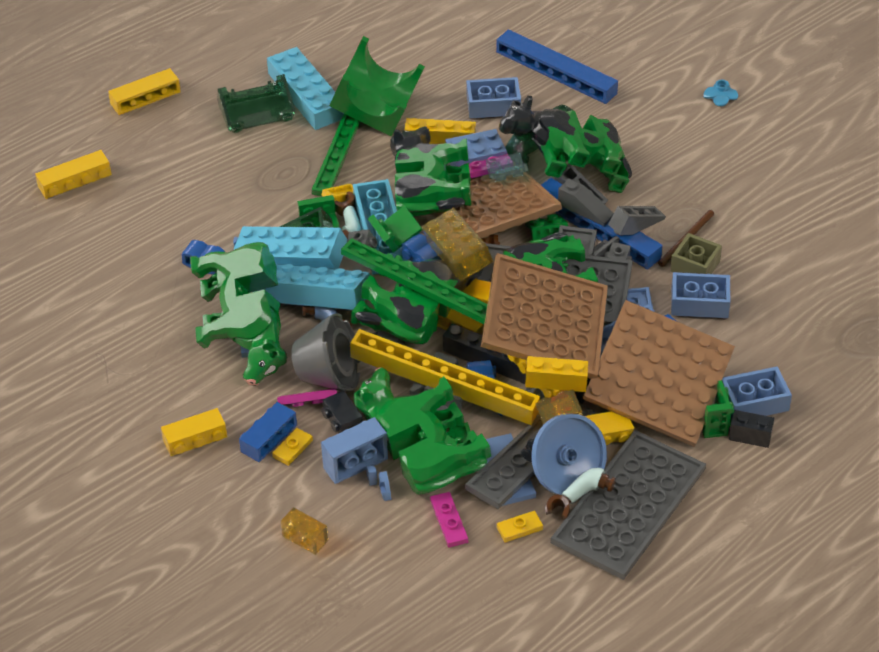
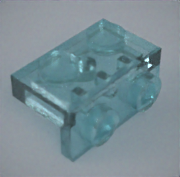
(506, 165)

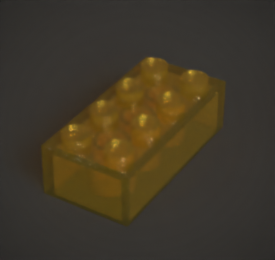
(457, 244)

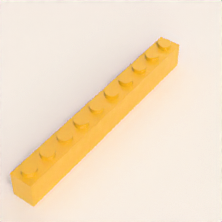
(429, 369)

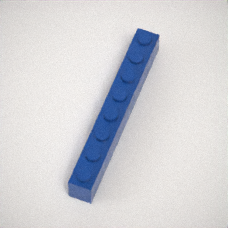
(557, 66)
(643, 248)

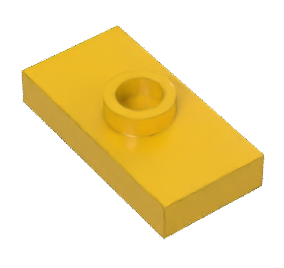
(338, 192)
(292, 446)
(519, 526)

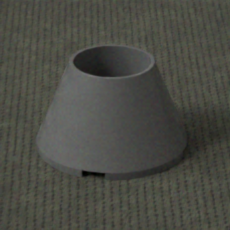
(324, 355)

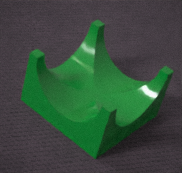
(373, 92)

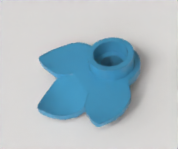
(721, 93)

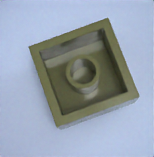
(696, 256)

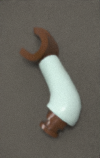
(349, 212)
(588, 481)

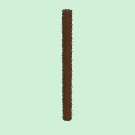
(698, 225)

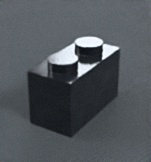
(341, 412)
(751, 428)

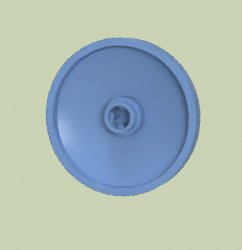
(567, 449)

